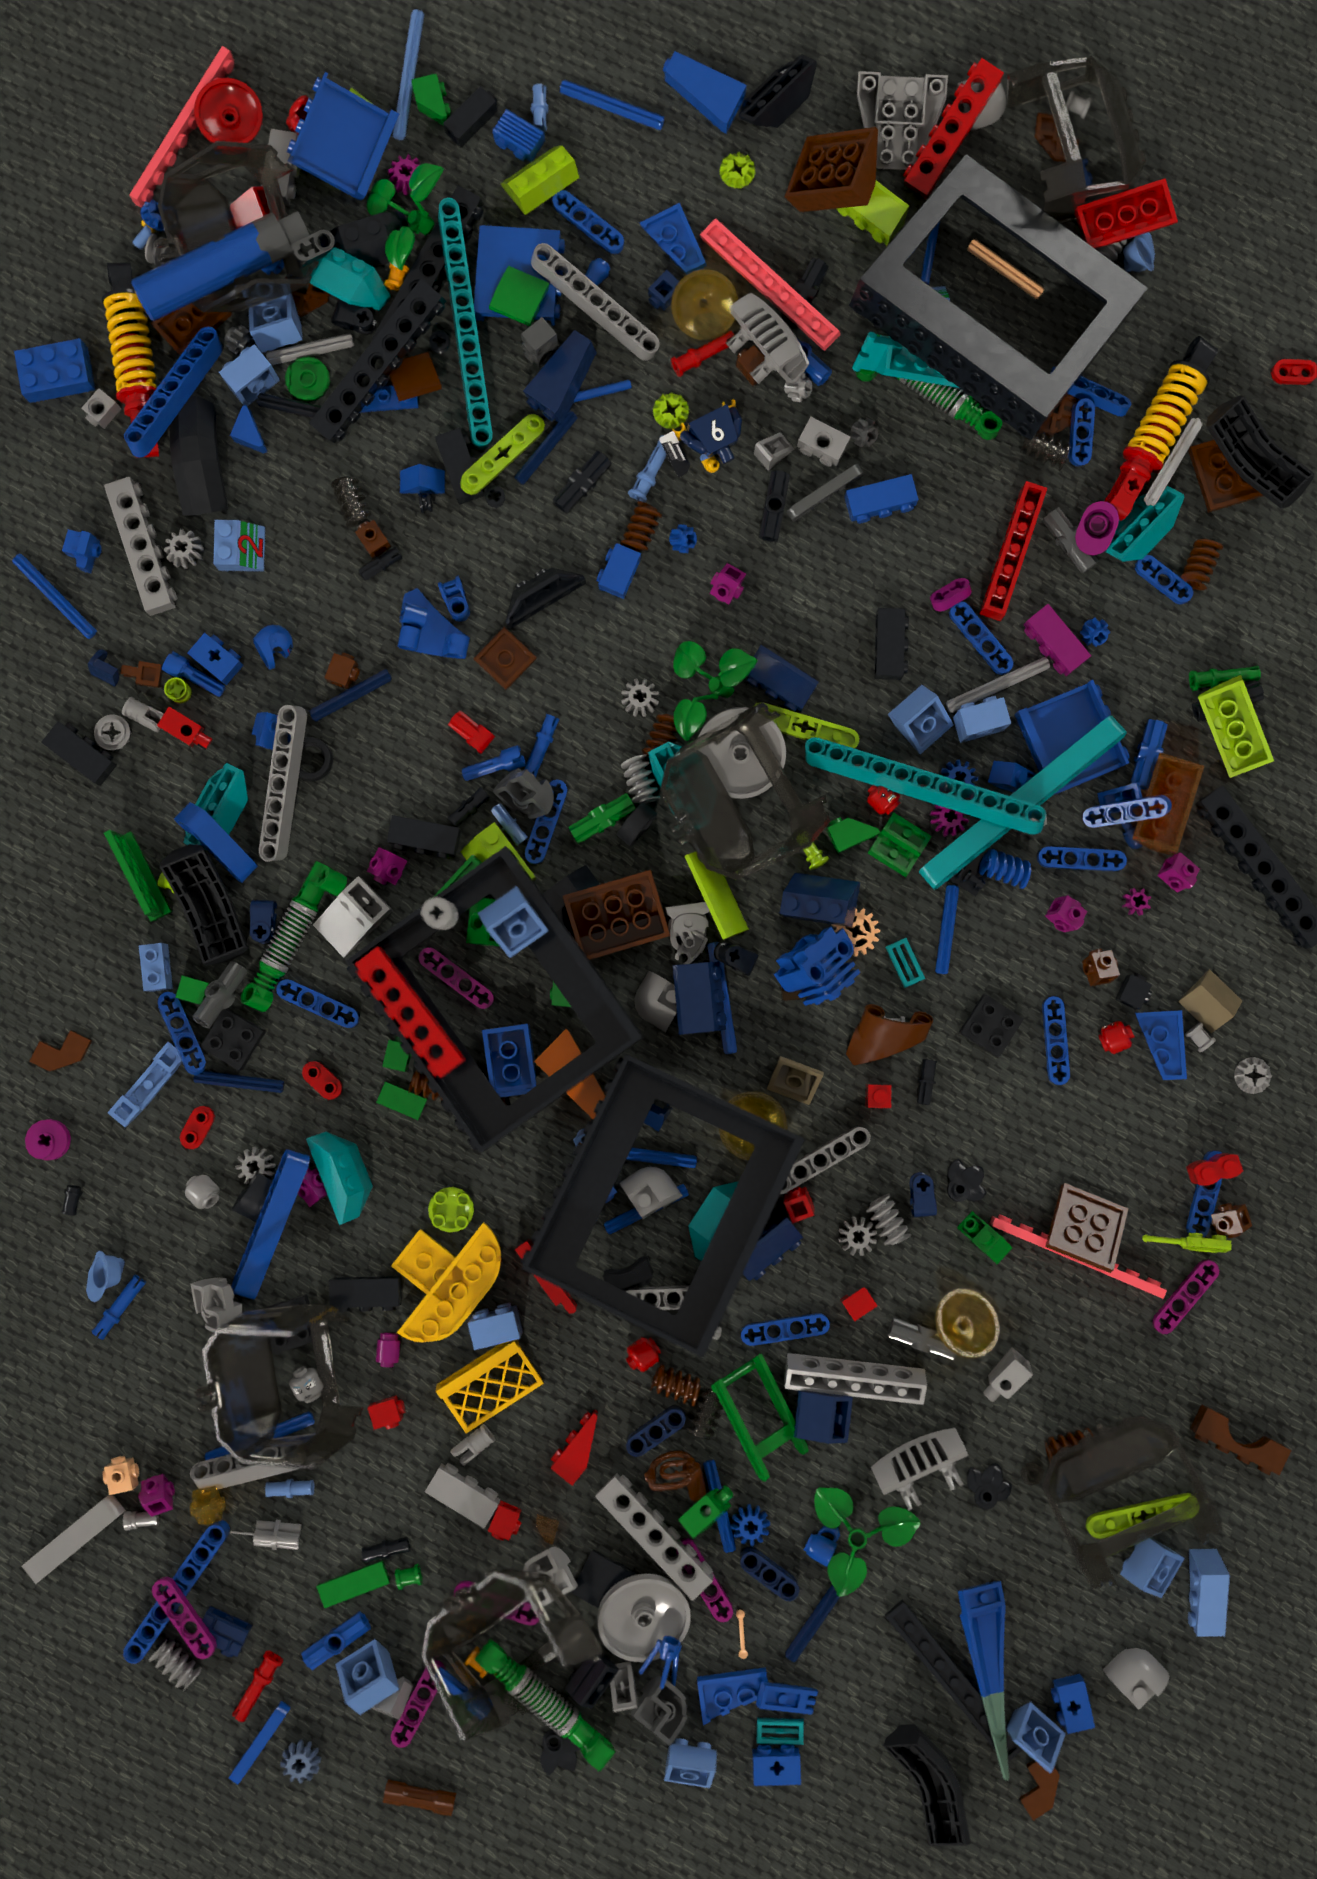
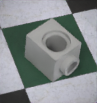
(96, 401)

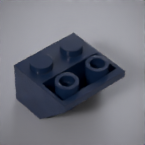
(823, 1417)

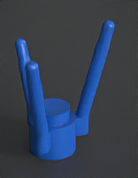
(669, 1651)

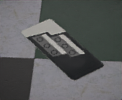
(675, 454)

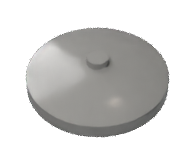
(735, 759)
(640, 1613)

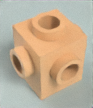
(121, 1475)

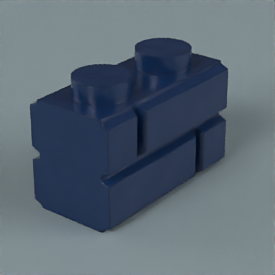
(227, 1630)

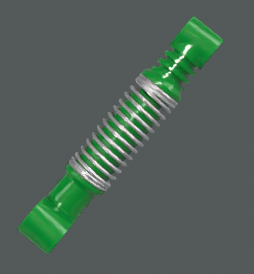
(961, 405)
(303, 908)
(567, 1720)

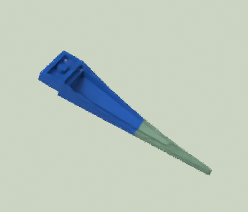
(983, 1627)

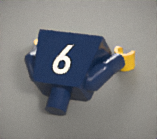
(713, 432)

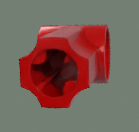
(474, 734)

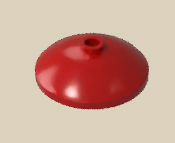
(226, 98)

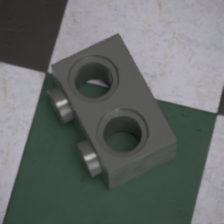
(539, 342)

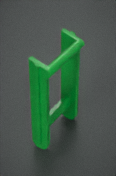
(776, 1439)

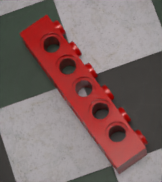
(981, 73)
(1013, 551)
(367, 970)

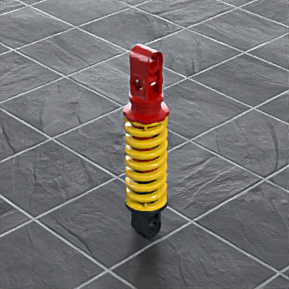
(129, 343)
(1162, 422)

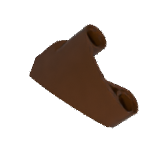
(881, 1037)

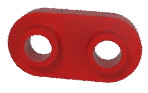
(1293, 371)
(322, 1079)
(197, 1128)

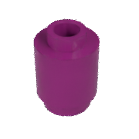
(388, 1349)

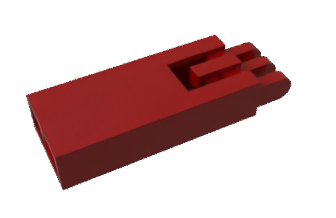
(554, 1292)

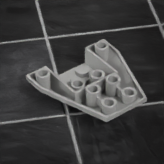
(902, 112)

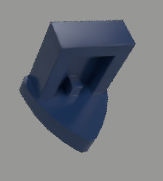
(103, 670)
(657, 1116)

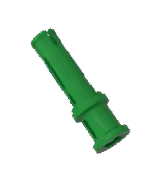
(1214, 677)

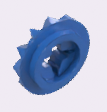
(149, 217)

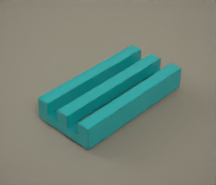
(897, 967)
(780, 1722)

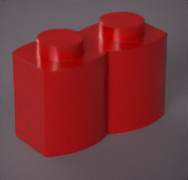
(1212, 1170)

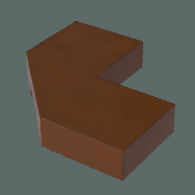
(1046, 135)
(311, 300)
(1061, 419)
(72, 1051)
(1042, 1797)

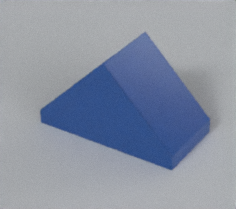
(246, 431)
(422, 480)
(1120, 794)

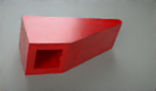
(574, 1458)

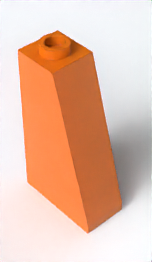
(559, 1054)

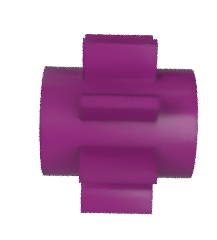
(1130, 903)

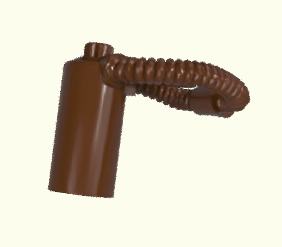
(691, 1474)

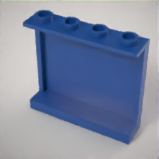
(341, 138)
(512, 247)
(1064, 720)

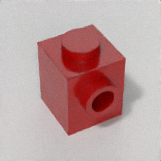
(799, 1204)
(386, 1412)
(505, 1521)

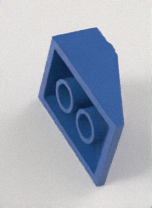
(510, 1059)

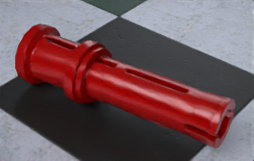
(694, 357)
(262, 1676)

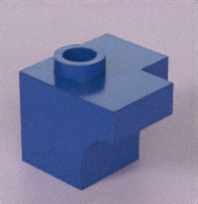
(82, 547)
(265, 729)

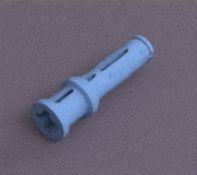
(646, 478)

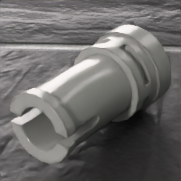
(133, 1520)

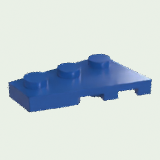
(676, 238)
(1166, 1042)
(728, 1690)

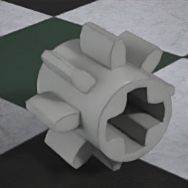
(800, 389)

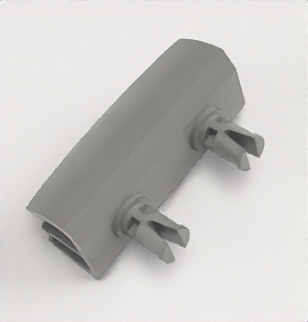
(771, 336)
(918, 1459)

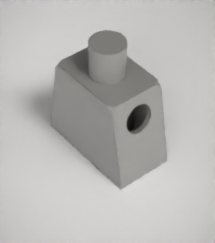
(1011, 1368)

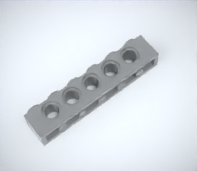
(118, 494)
(855, 1378)
(692, 1583)

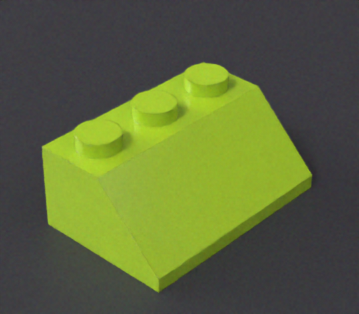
(541, 179)
(881, 216)
(488, 843)

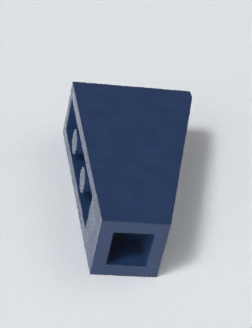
(561, 378)

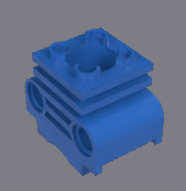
(818, 966)

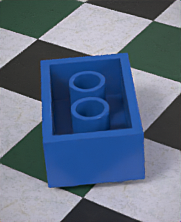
(54, 370)

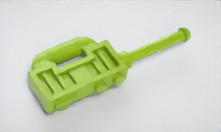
(1195, 1242)

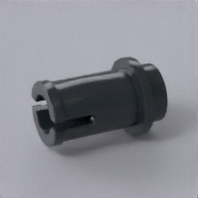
(71, 1200)

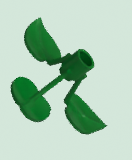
(401, 242)
(734, 668)
(832, 1508)

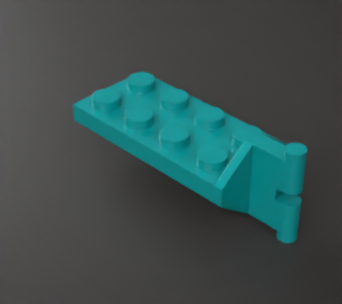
(895, 360)

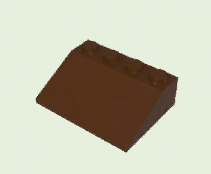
(835, 171)
(616, 915)

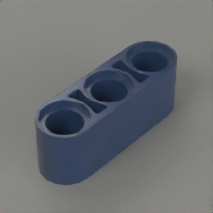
(649, 1440)
(773, 1583)

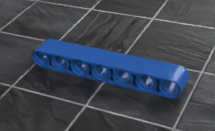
(173, 392)
(270, 1224)
(185, 1582)

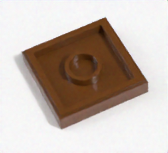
(415, 377)
(505, 658)

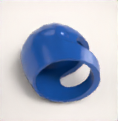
(268, 639)

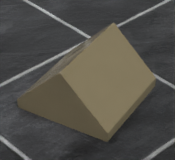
(1211, 1001)
(794, 1080)

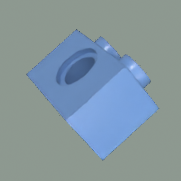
(155, 967)

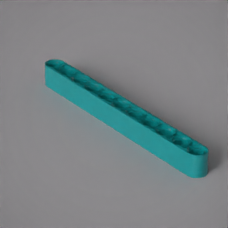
(464, 313)
(1035, 791)
(932, 792)

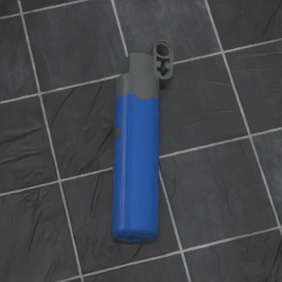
(222, 261)

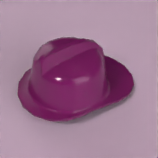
(1097, 528)

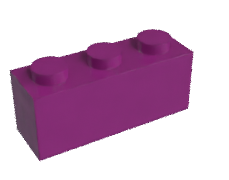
(1056, 640)

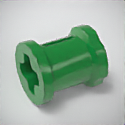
(408, 1576)

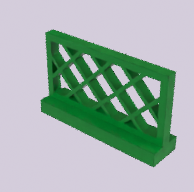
(138, 874)

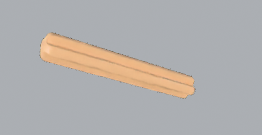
(1005, 269)

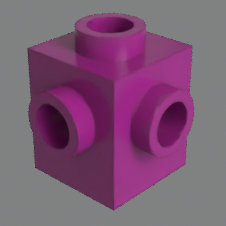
(727, 584)
(386, 866)
(1178, 872)
(1066, 914)
(312, 1187)
(157, 1495)

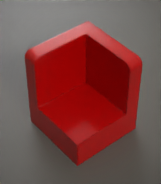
(858, 1303)

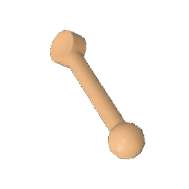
(742, 1653)

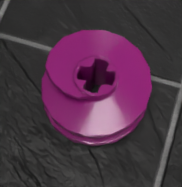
(59, 1141)

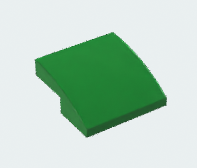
(519, 296)
(903, 835)

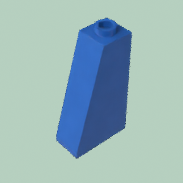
(706, 89)

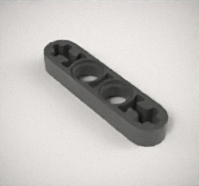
(825, 492)

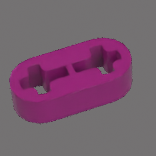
(951, 594)

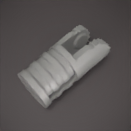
(140, 713)
(475, 1442)

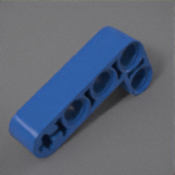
(216, 841)

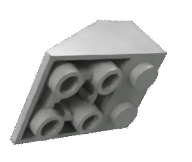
(352, 916)

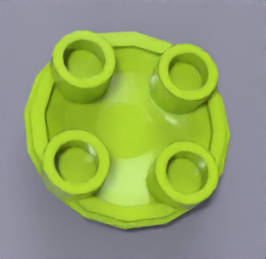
(451, 1209)

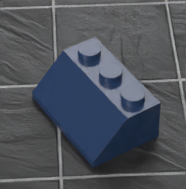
(781, 680)
(820, 899)
(699, 997)
(770, 1247)

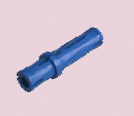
(542, 742)
(113, 1314)

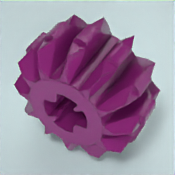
(398, 172)
(954, 825)

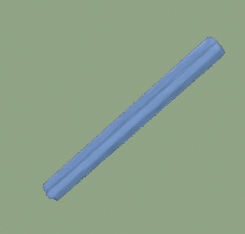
(408, 73)

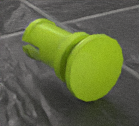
(815, 857)

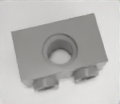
(816, 431)

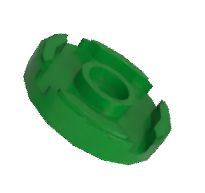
(309, 386)

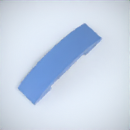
(147, 1086)

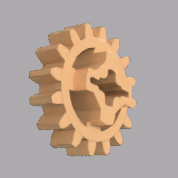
(869, 936)

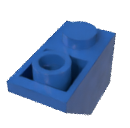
(1009, 775)

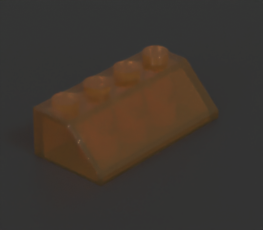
(1178, 782)

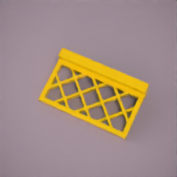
(475, 1370)

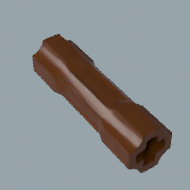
(402, 1794)

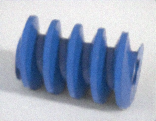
(1005, 866)

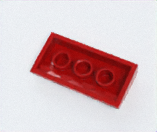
(1126, 214)

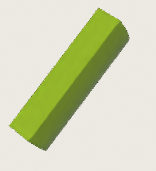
(1235, 727)
(718, 898)

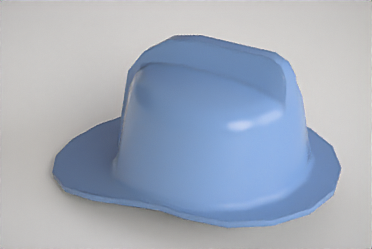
(1139, 254)
(103, 1274)

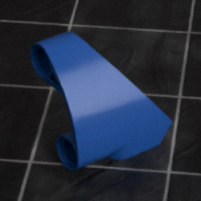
(429, 631)

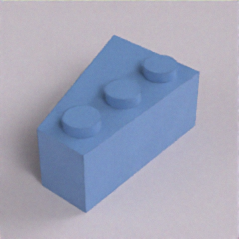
(1208, 1592)

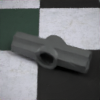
(1065, 537)
(219, 994)
(919, 1337)

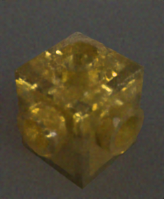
(207, 1505)

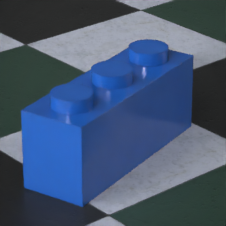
(881, 499)

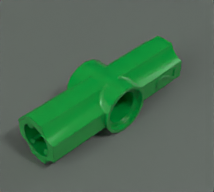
(601, 818)

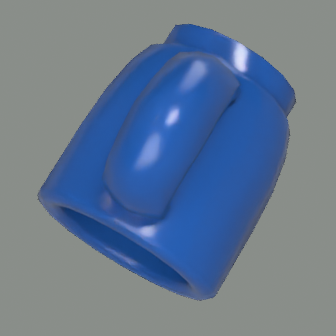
(822, 1548)

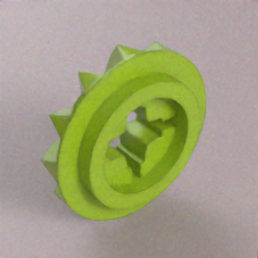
(732, 178)
(667, 419)

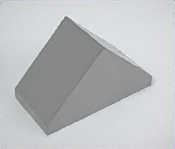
(772, 450)
(623, 1688)
(395, 1703)

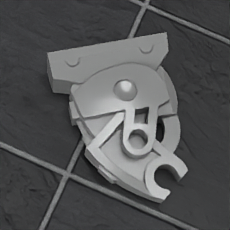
(690, 926)

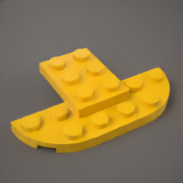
(451, 1282)

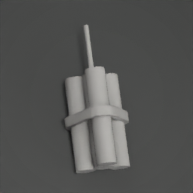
(275, 1534)

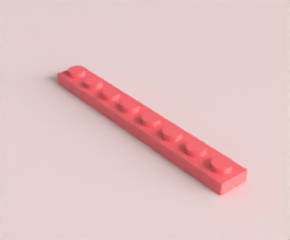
(178, 134)
(770, 284)
(1129, 1277)

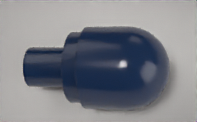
(1128, 834)

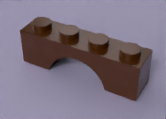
(1265, 1452)

